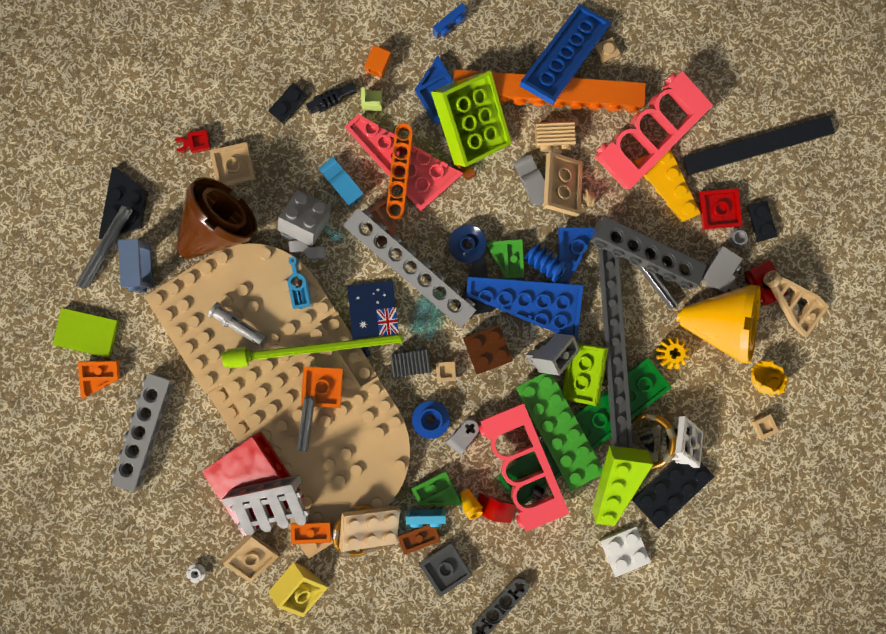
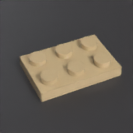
(563, 184)
(369, 528)

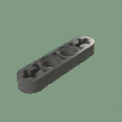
(502, 609)

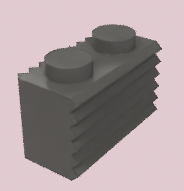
(410, 363)

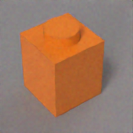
(378, 61)

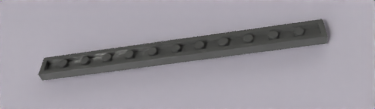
(615, 342)

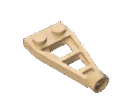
(809, 315)

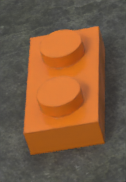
(311, 532)

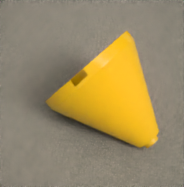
(726, 321)

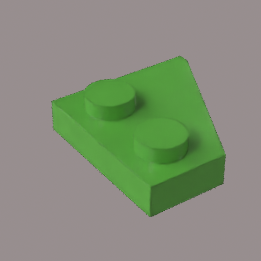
(509, 257)

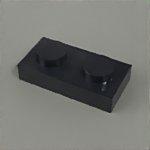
(288, 103)
(762, 221)

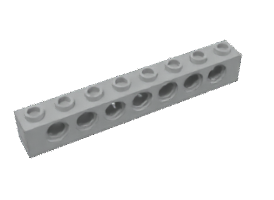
(355, 226)

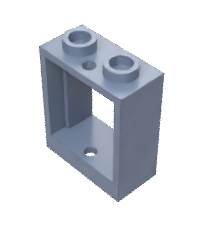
(135, 265)

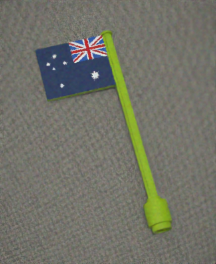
(372, 324)

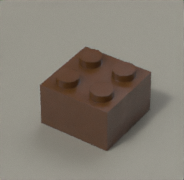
(487, 349)

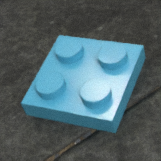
(434, 517)

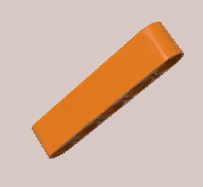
(400, 162)

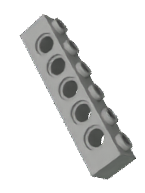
(121, 476)

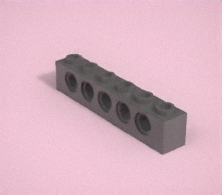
(692, 268)

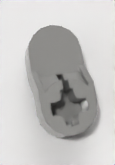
(312, 253)

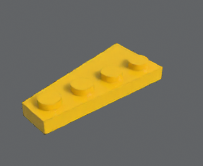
(672, 186)

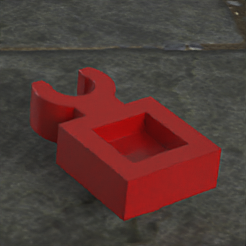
(197, 142)

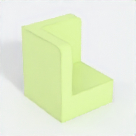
(371, 100)

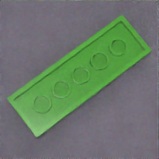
(560, 430)

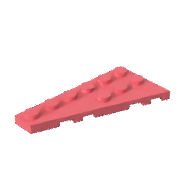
(427, 174)

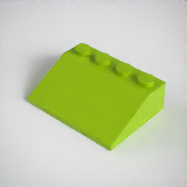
(471, 118)

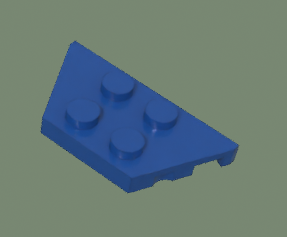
(433, 79)

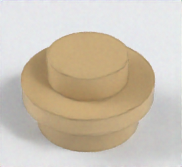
(587, 198)

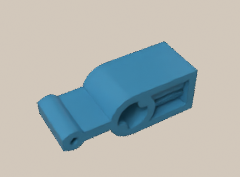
(341, 182)
(301, 295)

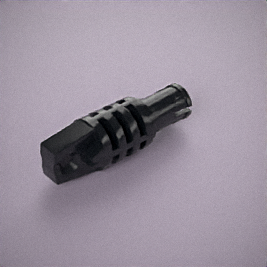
(330, 98)

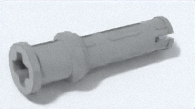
(229, 318)

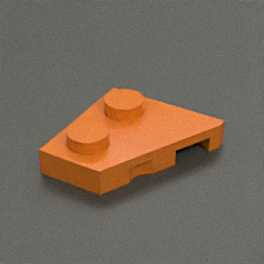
(97, 375)

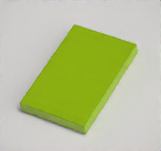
(85, 332)
(585, 375)

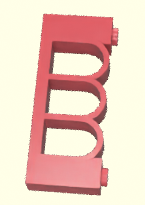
(691, 102)
(546, 509)

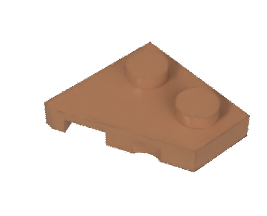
(380, 214)

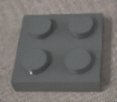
(445, 569)

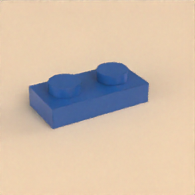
(455, 17)

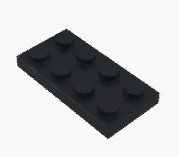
(671, 491)

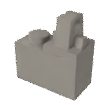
(720, 271)
(555, 355)

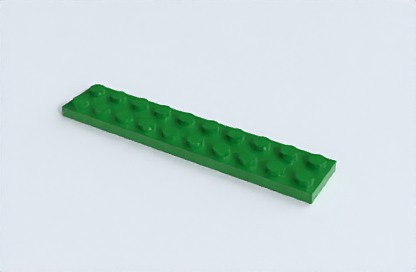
(645, 387)

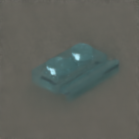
(424, 319)

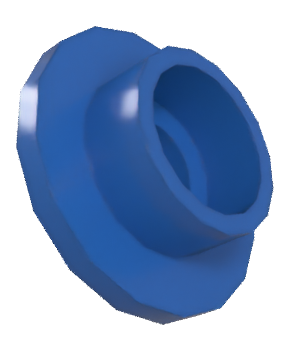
(425, 428)

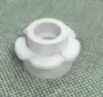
(196, 568)

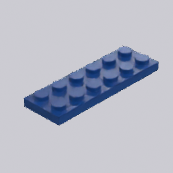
(565, 54)

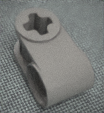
(461, 437)

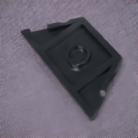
(123, 192)

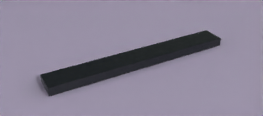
(758, 145)

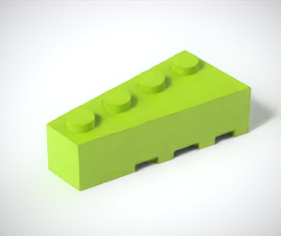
(619, 481)

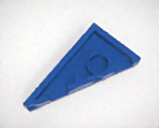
(571, 246)

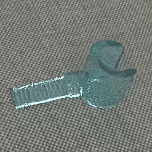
(336, 236)

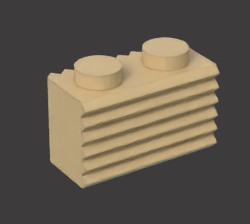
(555, 135)

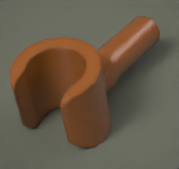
(468, 173)

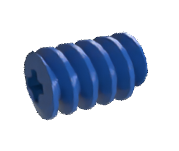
(545, 262)

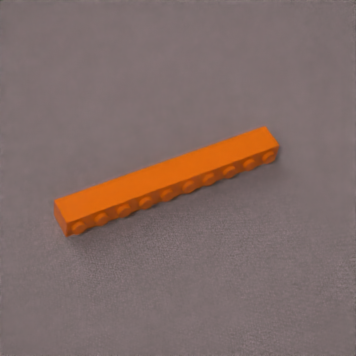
(578, 93)

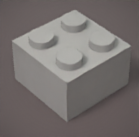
(304, 218)

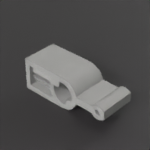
(531, 179)

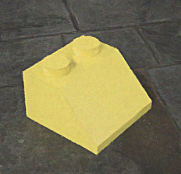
(297, 590)

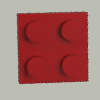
(720, 209)

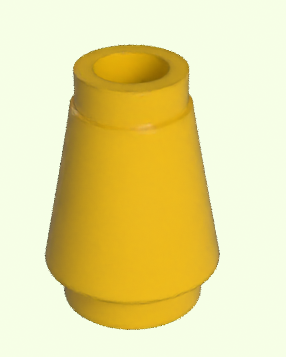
(471, 506)

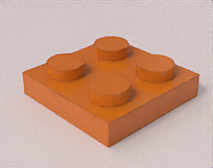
(324, 385)

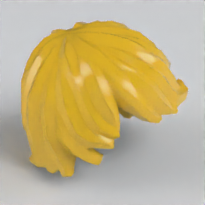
(769, 378)

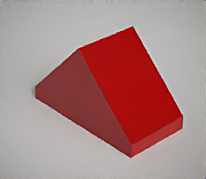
(496, 509)

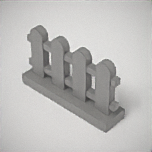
(270, 493)

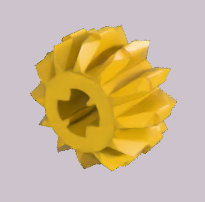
(671, 345)

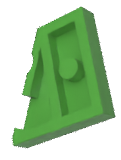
(436, 491)

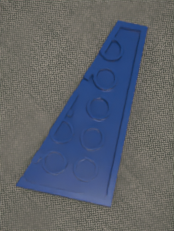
(538, 302)

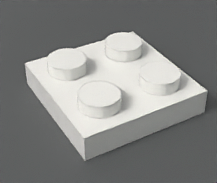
(625, 551)

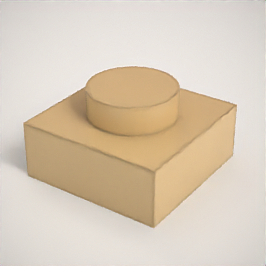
(607, 50)
(445, 371)
(764, 426)

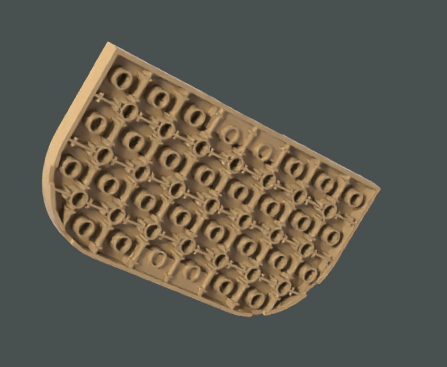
(353, 451)

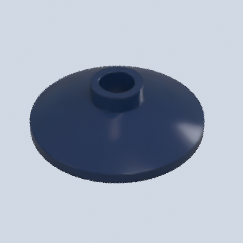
(466, 234)

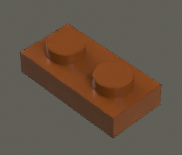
(418, 538)

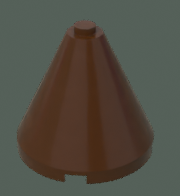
(213, 219)

